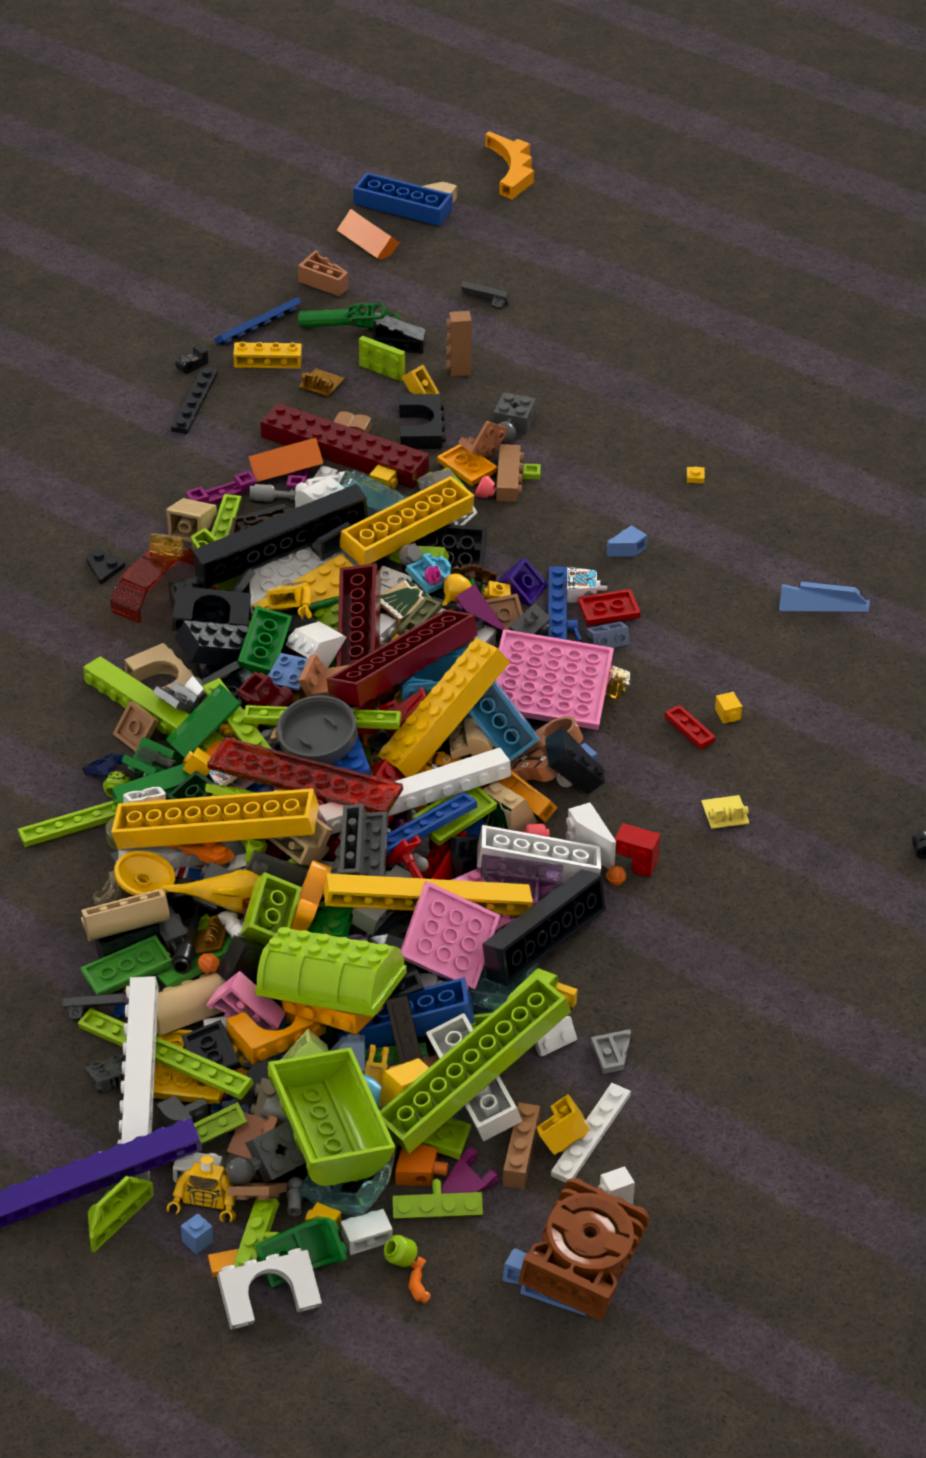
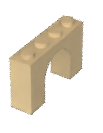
(157, 661)

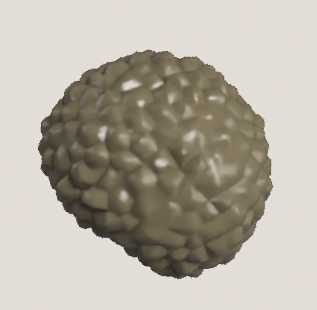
(110, 892)

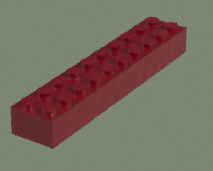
(344, 444)
(359, 617)
(402, 657)

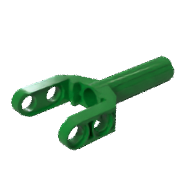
(344, 317)

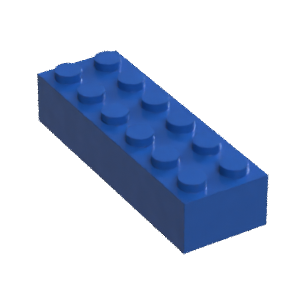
(402, 199)
(429, 1009)

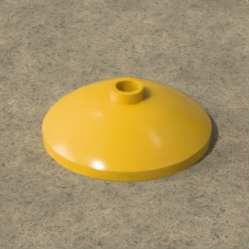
(143, 872)

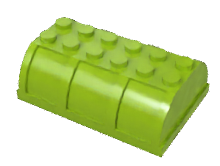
(329, 971)
(332, 1116)

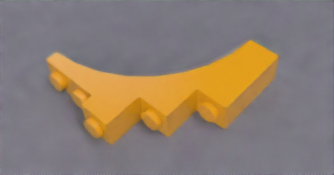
(518, 158)

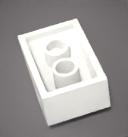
(588, 828)

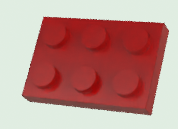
(608, 607)

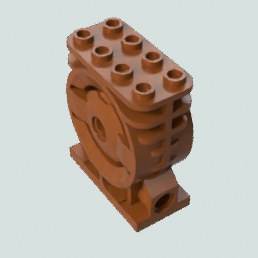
(584, 1268)

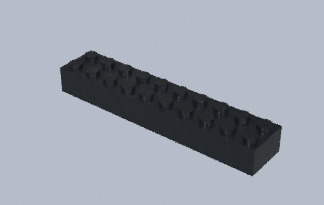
(277, 536)

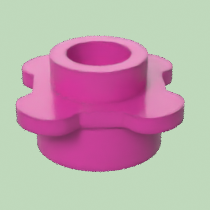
(432, 575)

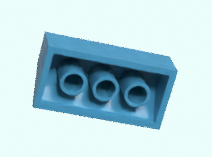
(503, 722)

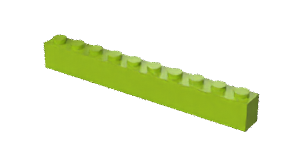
(125, 688)

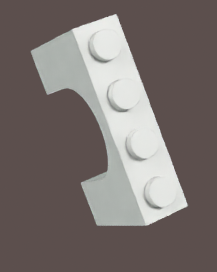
(294, 1268)

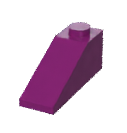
(473, 602)

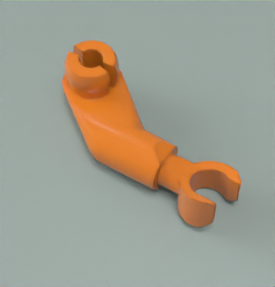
(415, 1285)

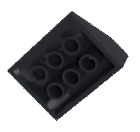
(463, 544)

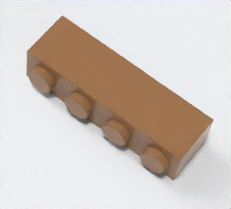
(459, 343)
(508, 477)
(521, 1147)

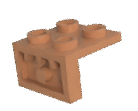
(487, 440)
(314, 676)
(254, 1128)

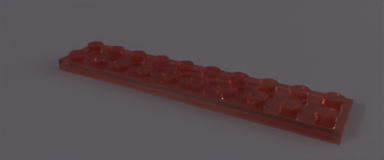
(296, 773)

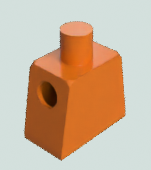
(419, 1167)

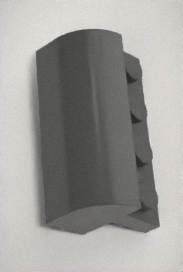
(363, 841)

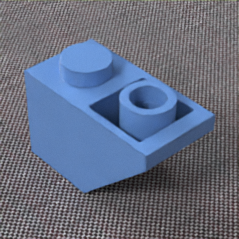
(627, 543)

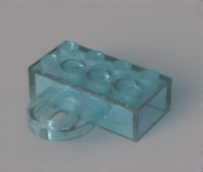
(378, 495)

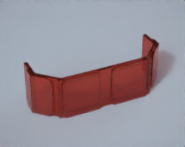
(139, 578)

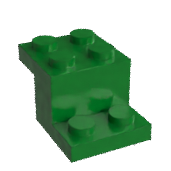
(146, 768)

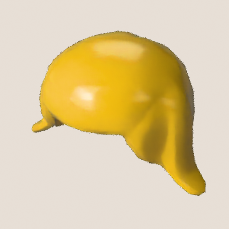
(453, 586)

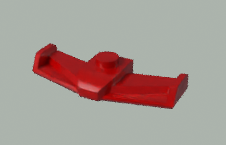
(406, 708)

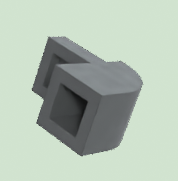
(172, 1110)

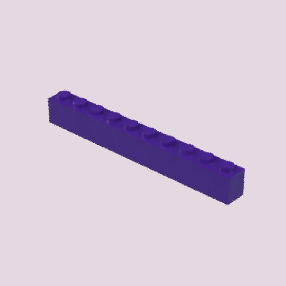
(98, 1171)

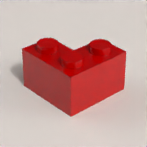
(641, 846)

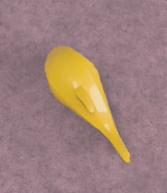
(221, 890)

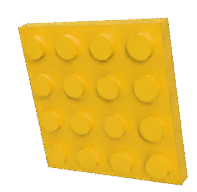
(171, 1083)

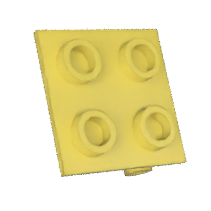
(725, 811)

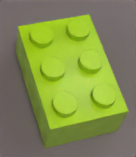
(270, 908)

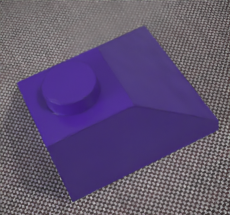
(524, 581)

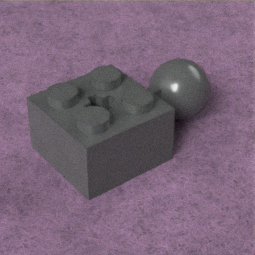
(514, 413)
(264, 1158)

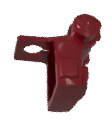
(261, 691)

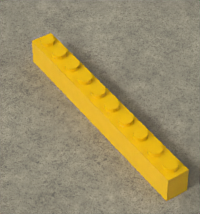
(403, 893)

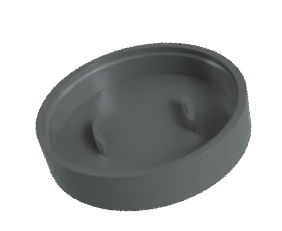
(318, 729)

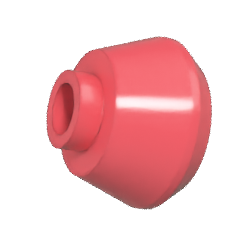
(485, 488)

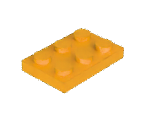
(467, 465)

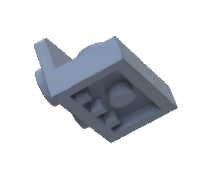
(609, 635)

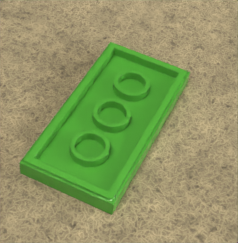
(115, 970)
(171, 978)

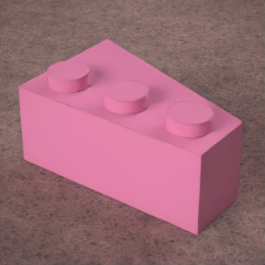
(239, 996)

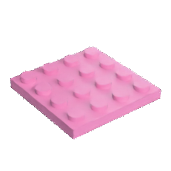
(448, 935)

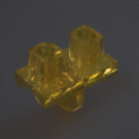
(166, 544)

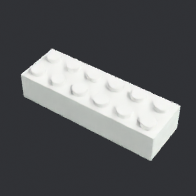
(532, 847)
(491, 1108)

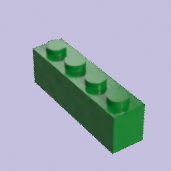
(166, 779)

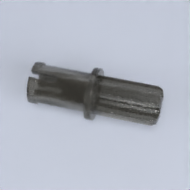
(156, 758)

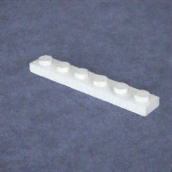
(598, 1123)

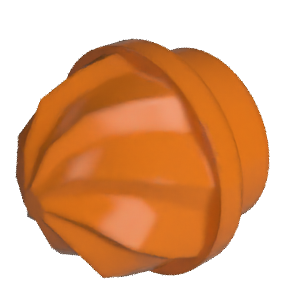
(616, 875)
(208, 963)

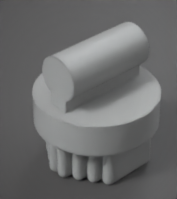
(409, 554)

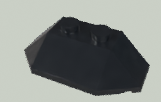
(392, 931)

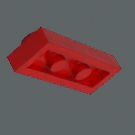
(690, 727)

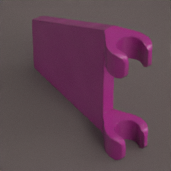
(464, 1179)

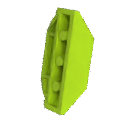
(117, 1208)

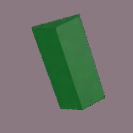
(264, 640)
(204, 721)

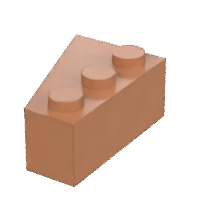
(323, 275)

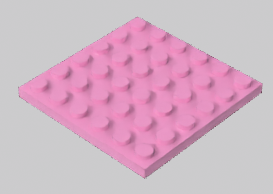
(555, 677)

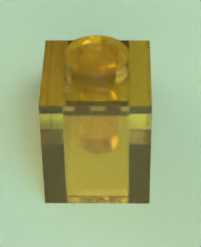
(617, 682)

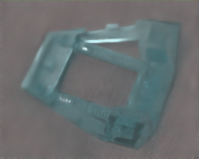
(349, 1203)

